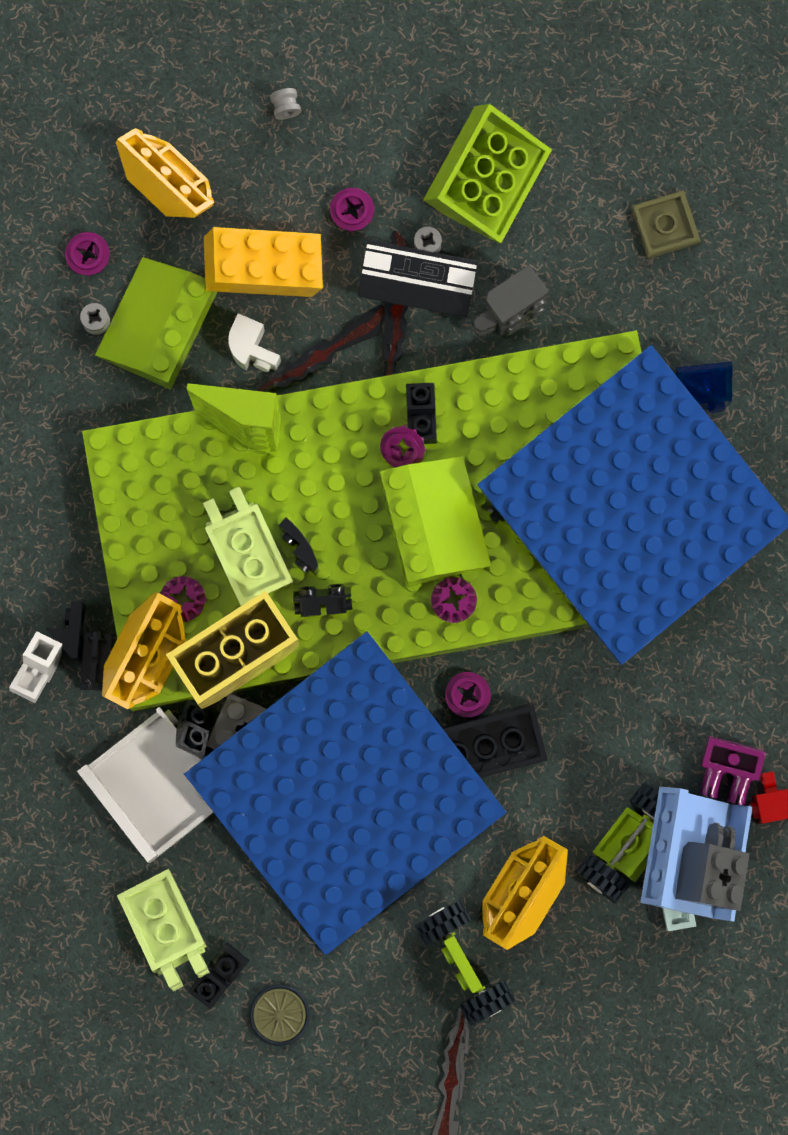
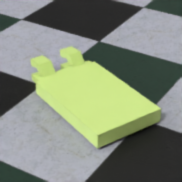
(246, 549)
(164, 927)

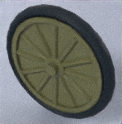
(279, 1015)

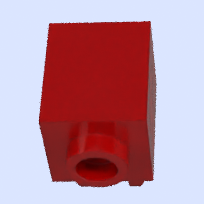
(772, 804)

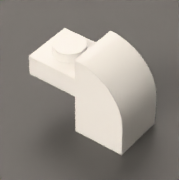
(244, 343)
(37, 668)

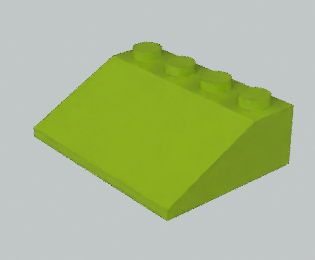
(487, 173)
(156, 322)
(242, 414)
(434, 520)

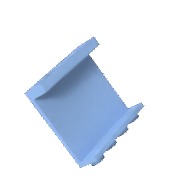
(681, 820)

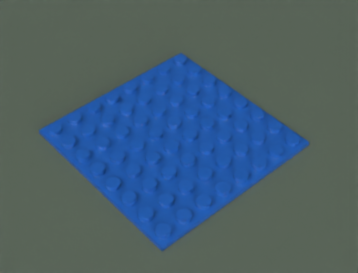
(635, 504)
(345, 793)

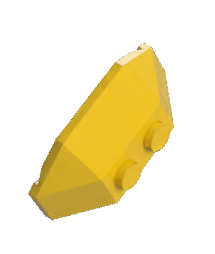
(164, 175)
(139, 659)
(524, 892)

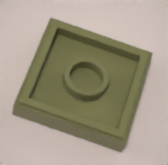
(665, 224)

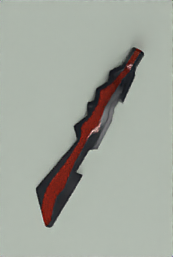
(395, 324)
(322, 353)

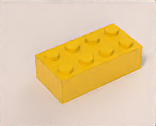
(262, 262)

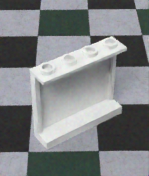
(146, 786)

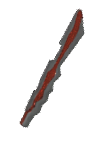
(453, 1080)

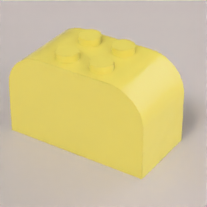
(233, 650)

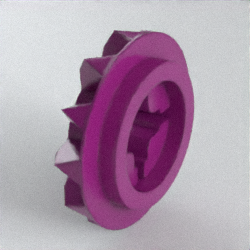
(357, 198)
(82, 243)
(393, 453)
(194, 592)
(447, 611)
(465, 681)

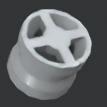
(285, 103)
(427, 245)
(99, 323)

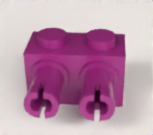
(734, 758)

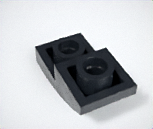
(422, 410)
(303, 553)
(192, 728)
(223, 971)

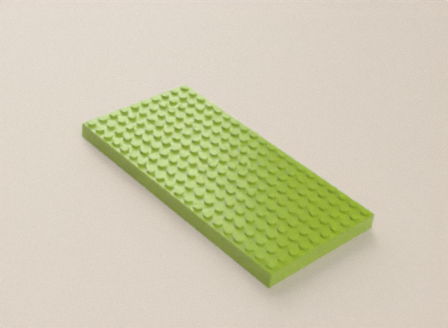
(327, 482)

